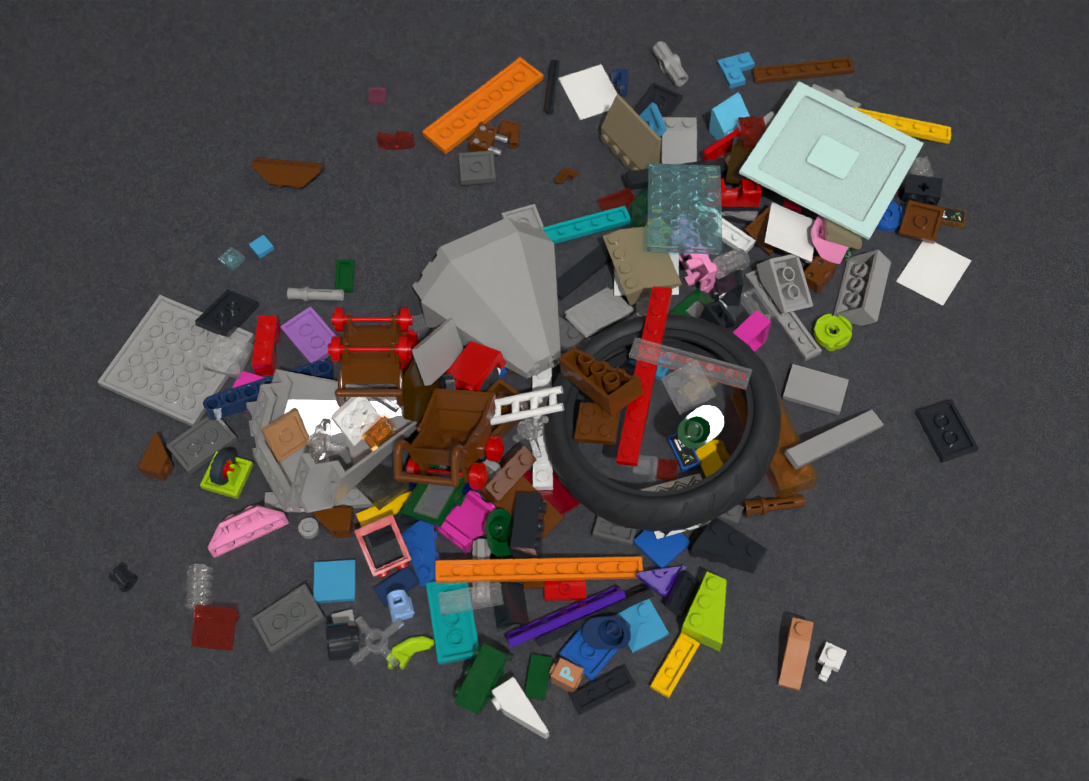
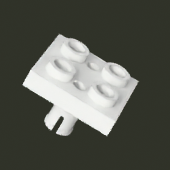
(353, 416)

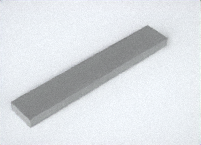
(788, 321)
(833, 439)

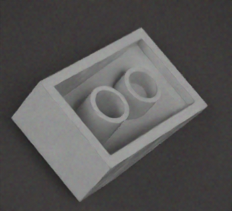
(679, 140)
(785, 283)

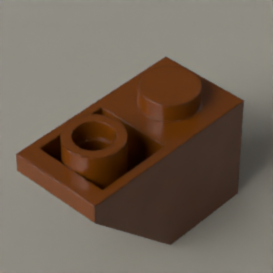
(336, 521)

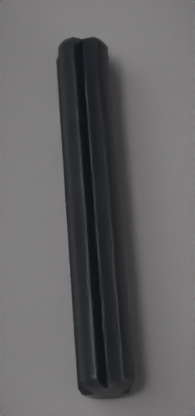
(552, 87)

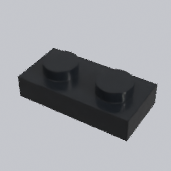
(681, 593)

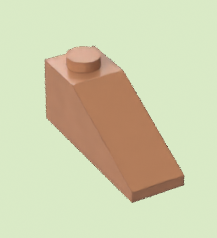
(795, 653)

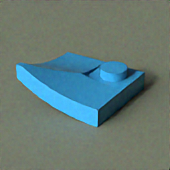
(645, 625)

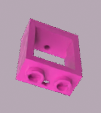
(754, 330)

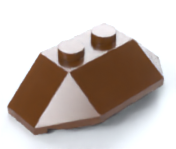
(286, 172)

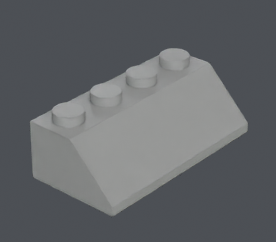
(863, 288)

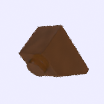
(156, 460)

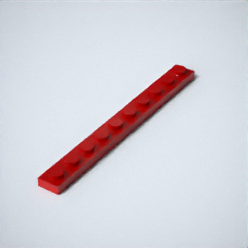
(638, 409)

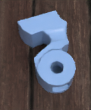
(400, 605)

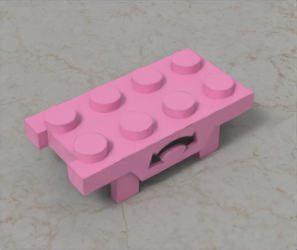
(704, 270)

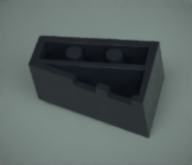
(528, 526)
(728, 546)

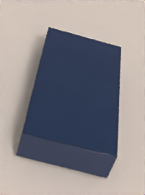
(402, 580)

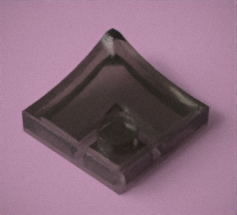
(381, 486)

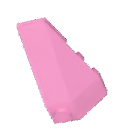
(827, 250)

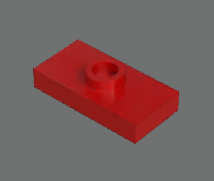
(565, 590)

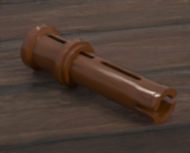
(762, 505)

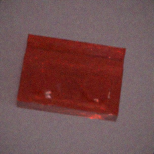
(751, 130)

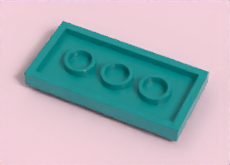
(453, 633)

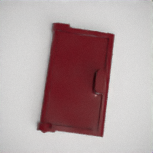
(558, 497)

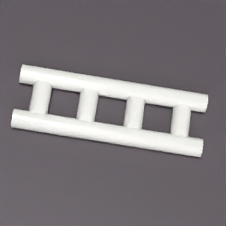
(533, 411)

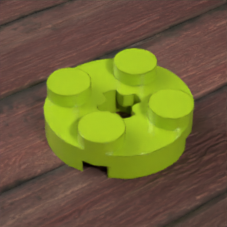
(832, 341)

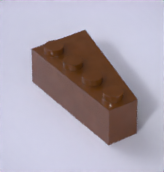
(602, 383)

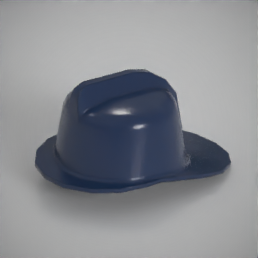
(607, 632)

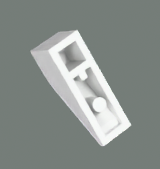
(516, 706)

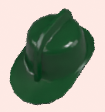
(700, 426)
(498, 532)

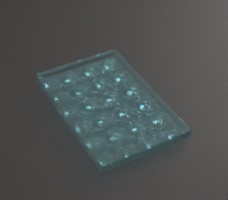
(684, 209)

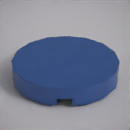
(891, 218)

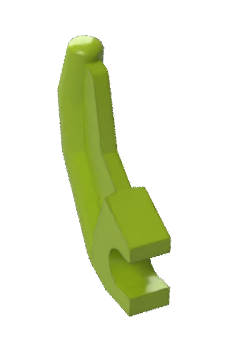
(407, 648)

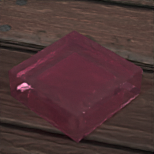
(377, 95)

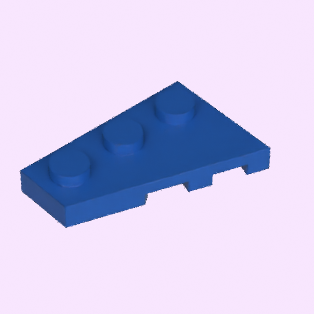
(422, 550)

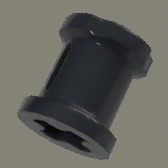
(122, 578)

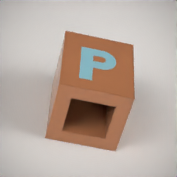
(566, 675)

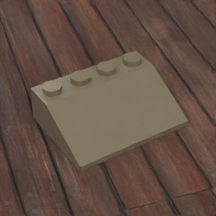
(630, 136)
(637, 267)

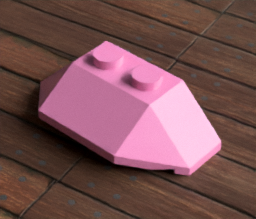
(245, 527)

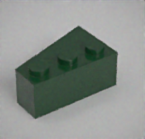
(482, 677)

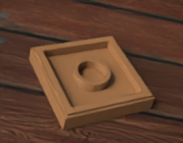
(285, 435)

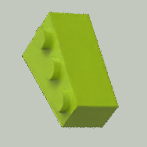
(706, 614)

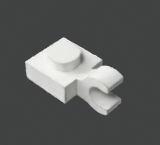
(831, 659)

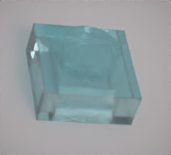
(232, 258)

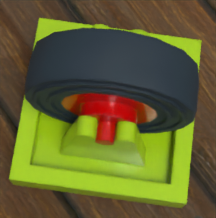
(226, 474)

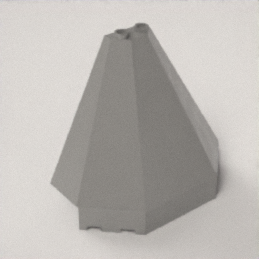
(499, 293)
(297, 480)

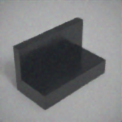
(514, 607)

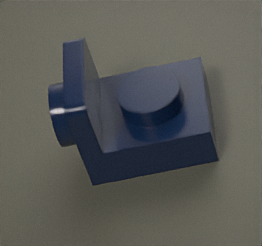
(620, 77)

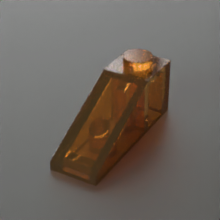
(379, 433)

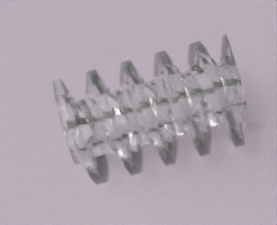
(731, 261)
(198, 585)

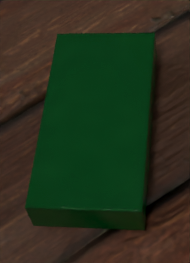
(345, 275)
(538, 677)

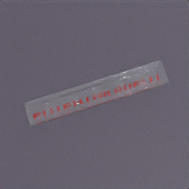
(676, 359)

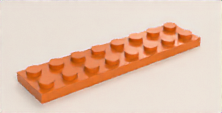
(482, 105)

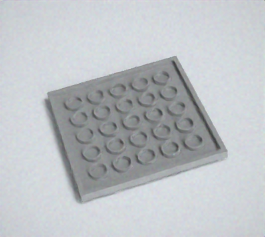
(165, 362)

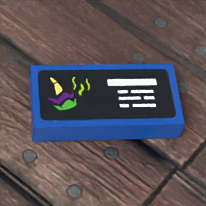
(685, 456)

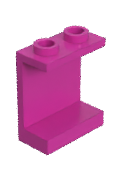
(466, 522)

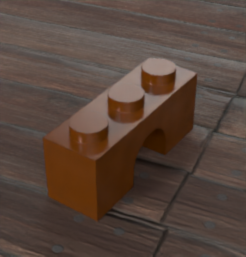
(501, 481)

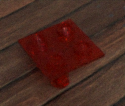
(214, 627)

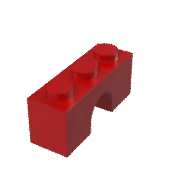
(745, 195)
(266, 336)

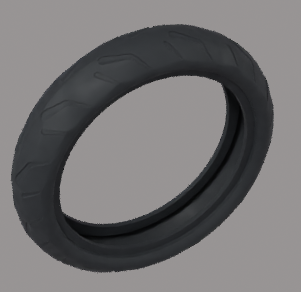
(687, 505)

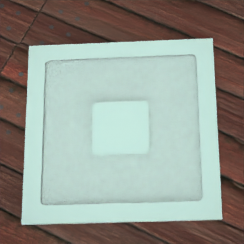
(832, 159)

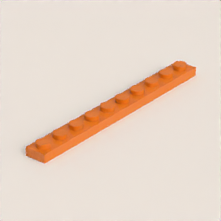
(537, 569)

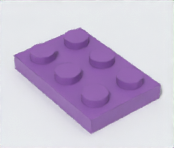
(309, 335)

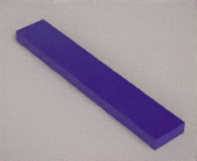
(564, 616)

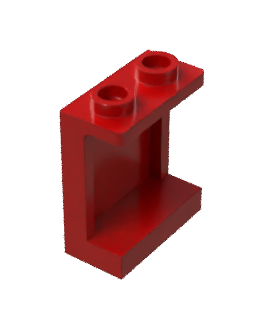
(474, 366)

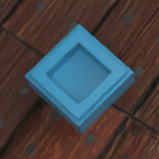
(261, 246)

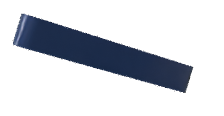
(241, 394)

